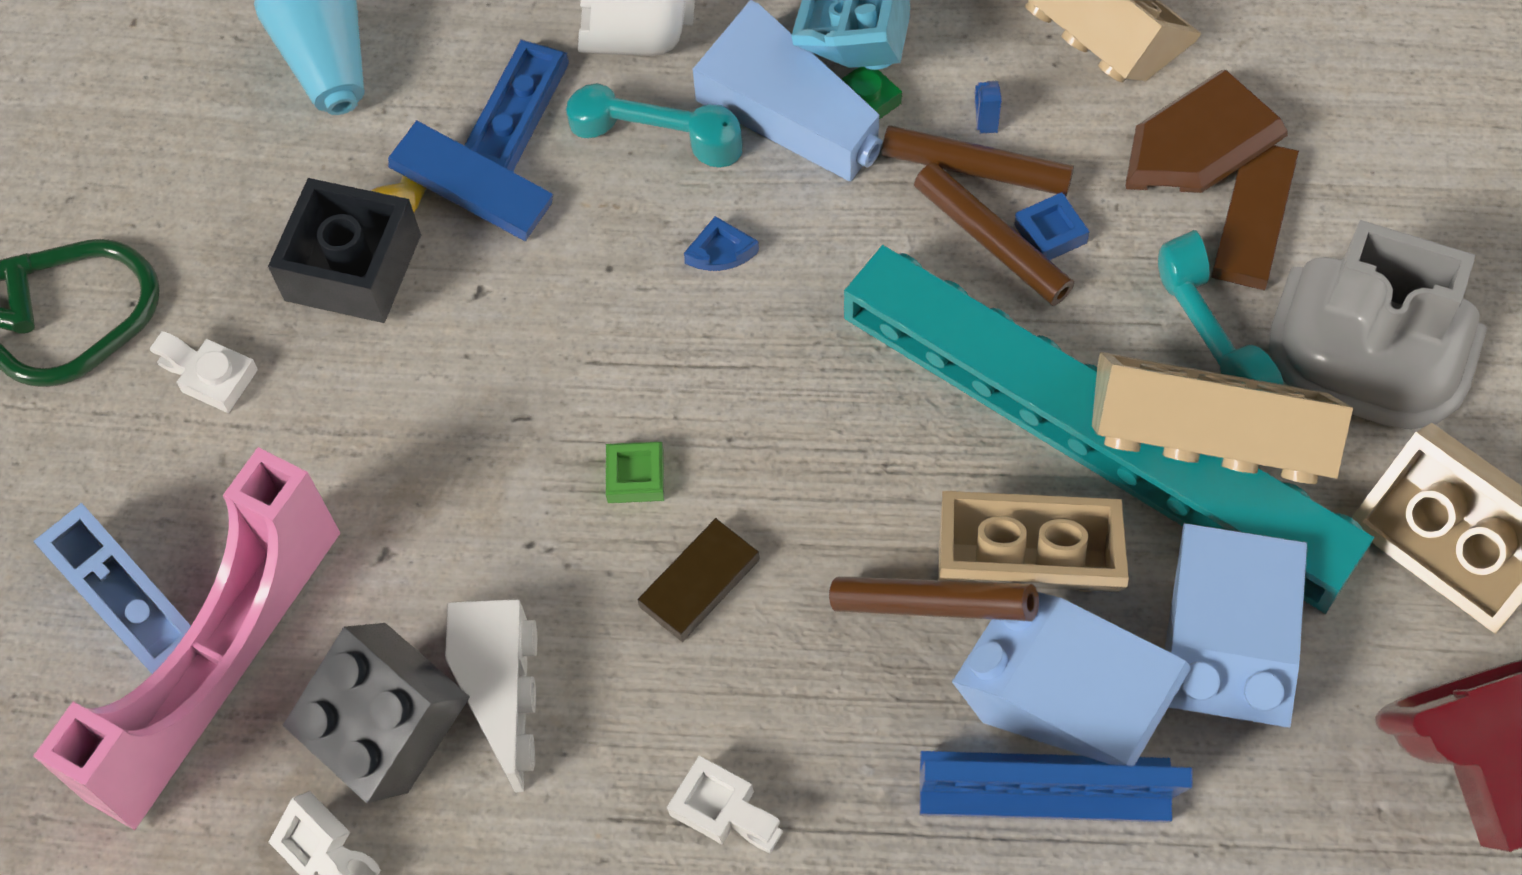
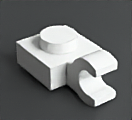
(210, 374)
(718, 802)
(314, 841)

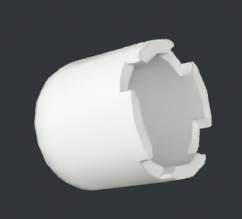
(633, 26)

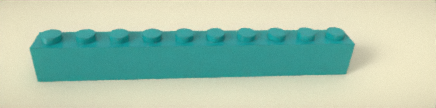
(1054, 398)

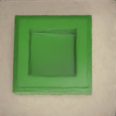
(634, 472)

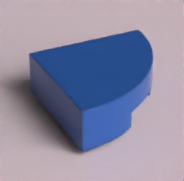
(987, 106)
(720, 247)

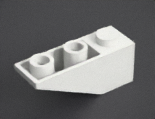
(489, 661)

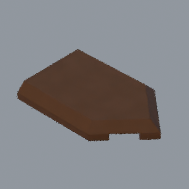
(1202, 137)

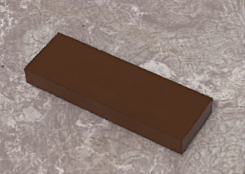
(1255, 218)

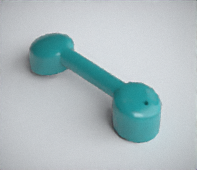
(711, 128)
(1182, 270)

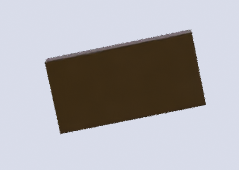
(698, 579)

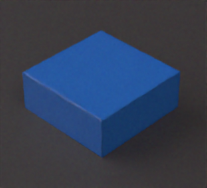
(1052, 226)

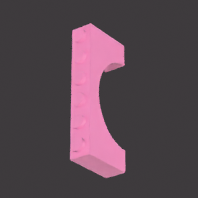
(131, 748)

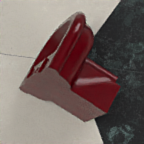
(1479, 732)

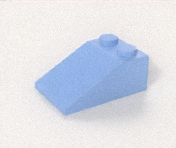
(1238, 623)
(1071, 682)

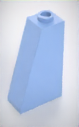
(787, 94)

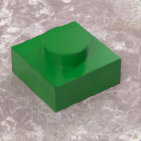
(874, 89)

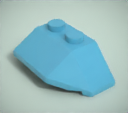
(853, 31)

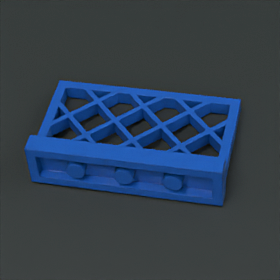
(1048, 787)

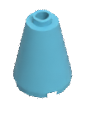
(320, 48)

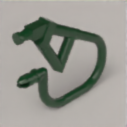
(21, 319)

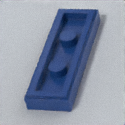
(517, 103)
(470, 180)

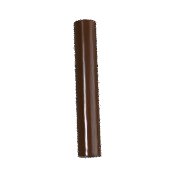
(977, 160)
(994, 234)
(935, 598)

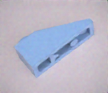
(114, 586)

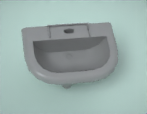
(1382, 328)

